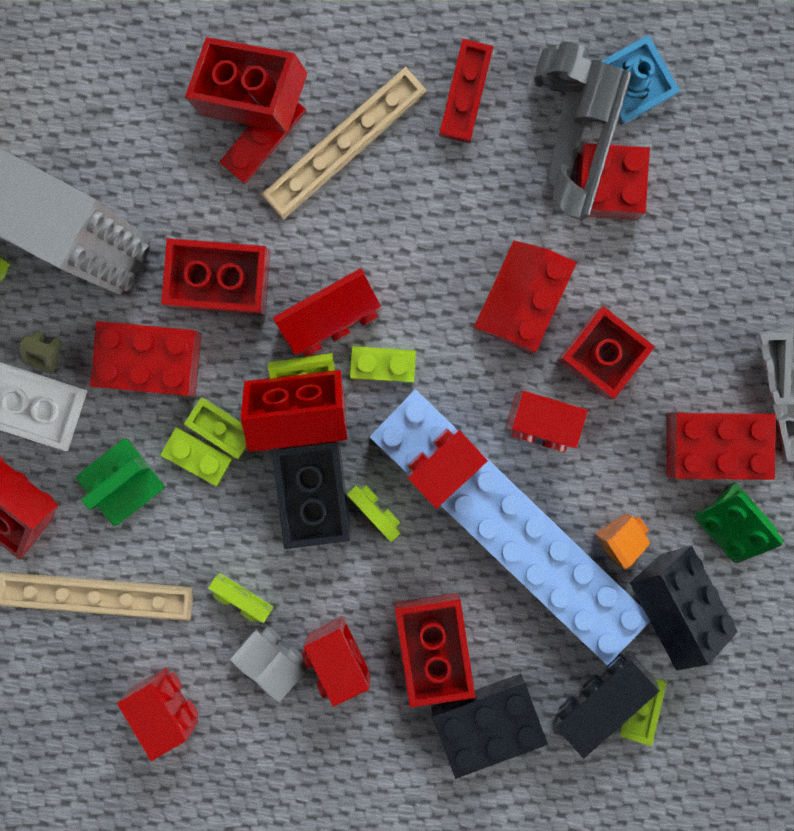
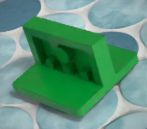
(119, 482)
(738, 525)

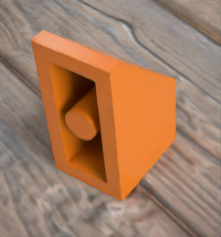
(624, 539)

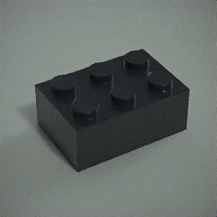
(311, 495)
(684, 608)
(605, 703)
(489, 727)

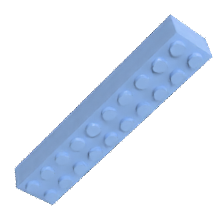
(522, 538)

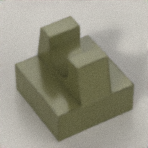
(39, 354)

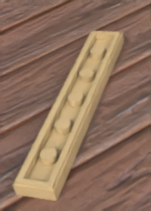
(344, 143)
(96, 596)

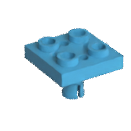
(643, 62)

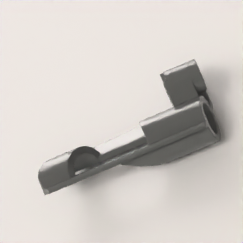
(593, 94)

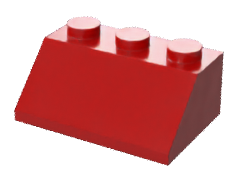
(525, 295)
(329, 314)
(23, 511)

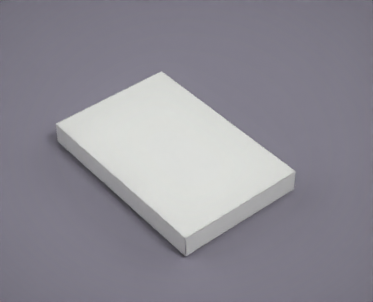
(38, 407)

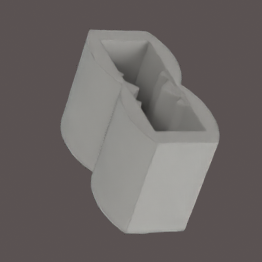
(269, 662)

